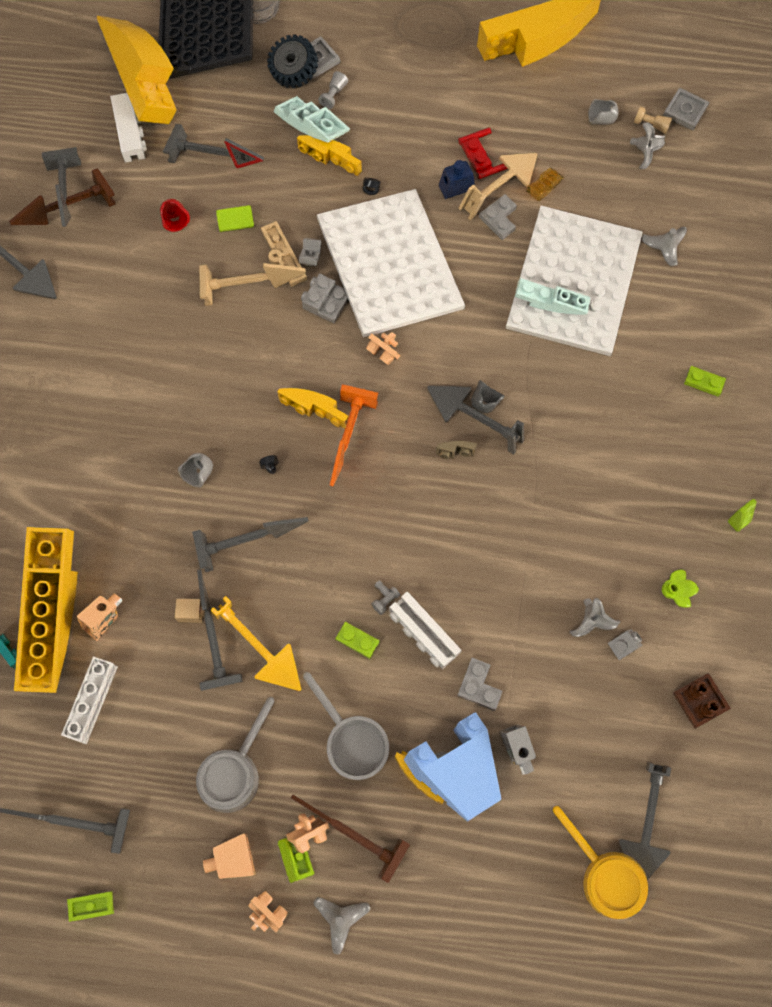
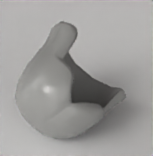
(603, 112)
(189, 473)

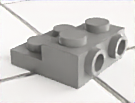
(324, 298)

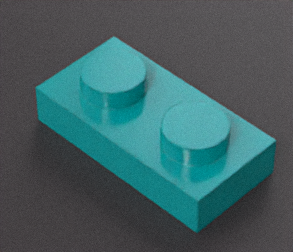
(6, 651)

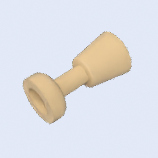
(659, 122)

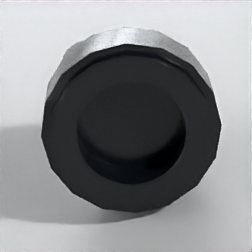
(371, 182)
(269, 463)

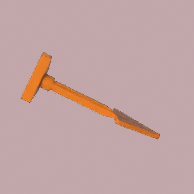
(358, 398)

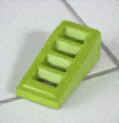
(743, 516)

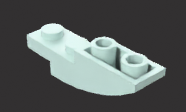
(554, 300)

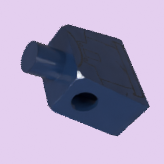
(456, 179)

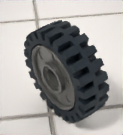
(303, 57)

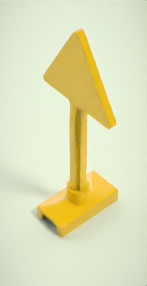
(279, 668)

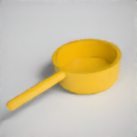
(612, 881)

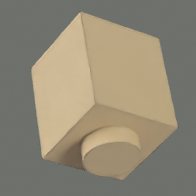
(189, 610)

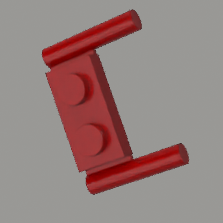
(477, 155)

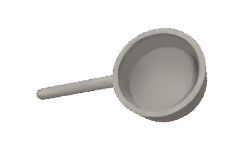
(356, 744)
(229, 777)

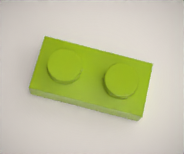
(705, 381)
(357, 640)
(90, 906)

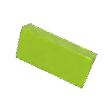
(235, 218)
(296, 864)

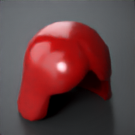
(171, 209)

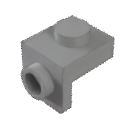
(311, 252)
(625, 643)

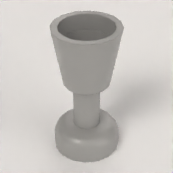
(337, 83)

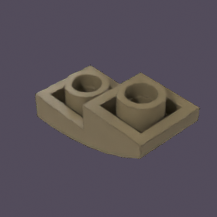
(447, 449)

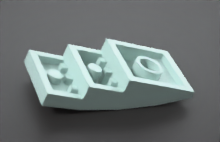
(311, 120)

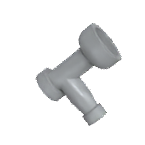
(389, 595)

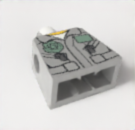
(515, 739)

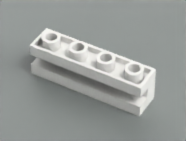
(128, 128)
(424, 630)
(89, 700)

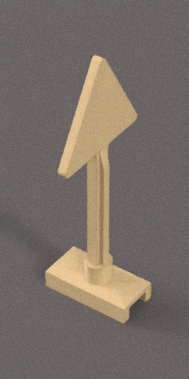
(518, 164)
(275, 273)

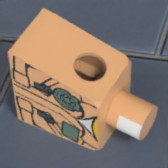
(99, 615)

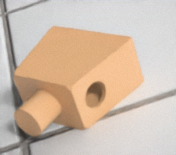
(231, 859)

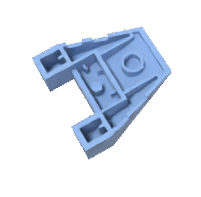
(464, 775)

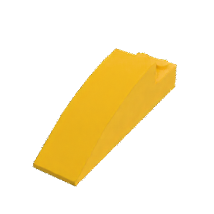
(535, 30)
(142, 69)
(45, 609)

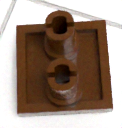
(701, 700)

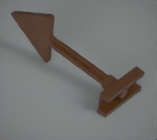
(36, 211)
(390, 858)

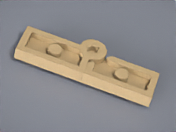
(280, 250)

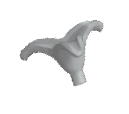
(648, 144)
(667, 243)
(594, 617)
(340, 919)

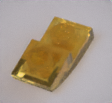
(545, 184)

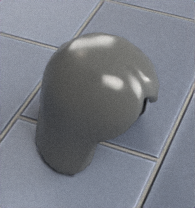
(488, 395)

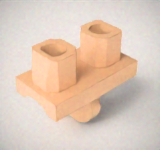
(389, 353)
(305, 830)
(259, 906)

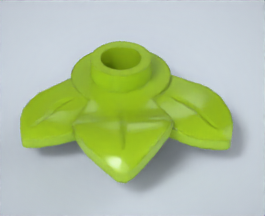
(681, 588)

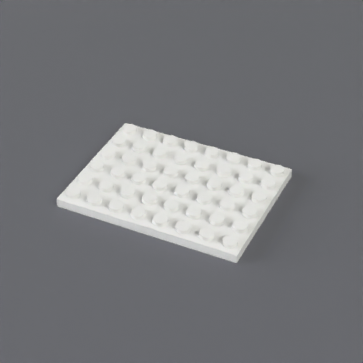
(583, 258)
(390, 262)

